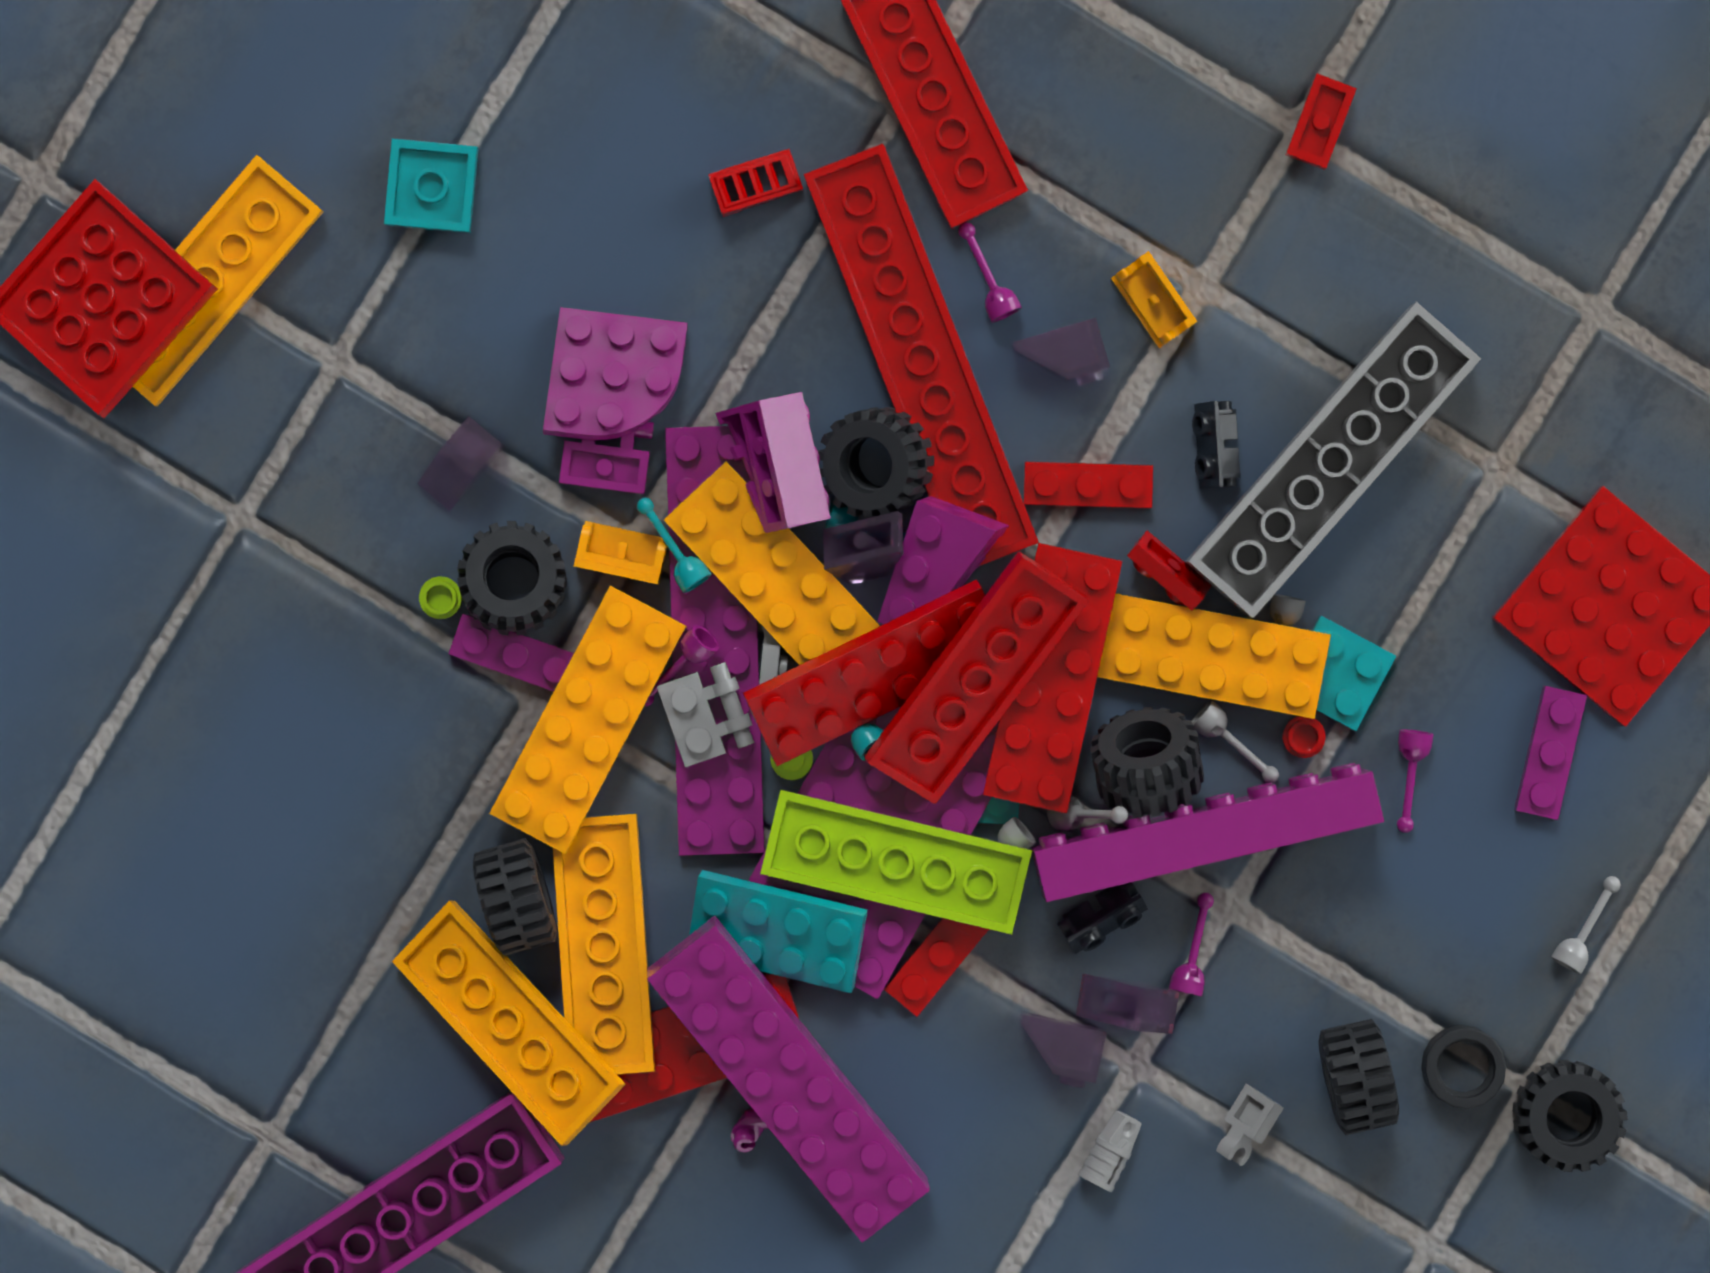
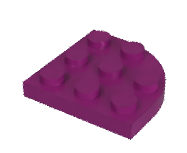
(611, 373)

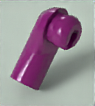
(747, 1131)

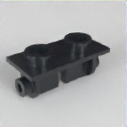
(1212, 425)
(1092, 927)

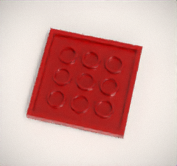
(101, 298)
(1610, 606)

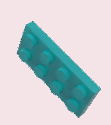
(785, 929)

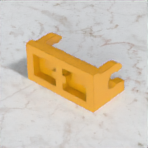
(1153, 299)
(621, 552)

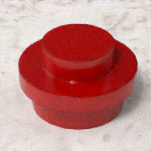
(1304, 737)

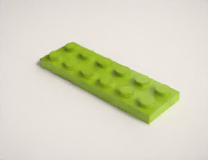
(896, 862)

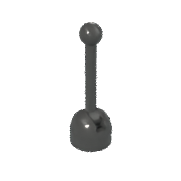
(1286, 609)

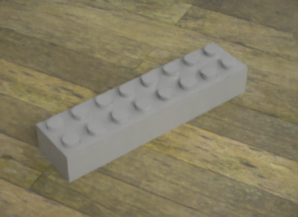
(1332, 460)

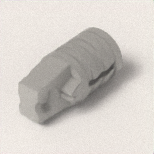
(1111, 1151)

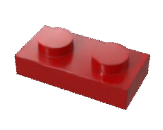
(1320, 121)
(1169, 570)

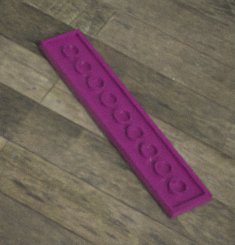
(722, 795)

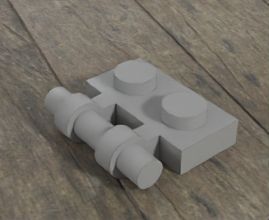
(693, 719)

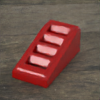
(727, 207)

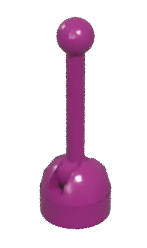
(999, 301)
(697, 647)
(1413, 746)
(1189, 977)

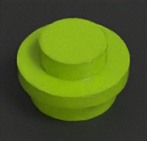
(440, 597)
(794, 768)

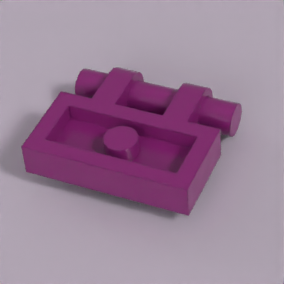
(607, 466)

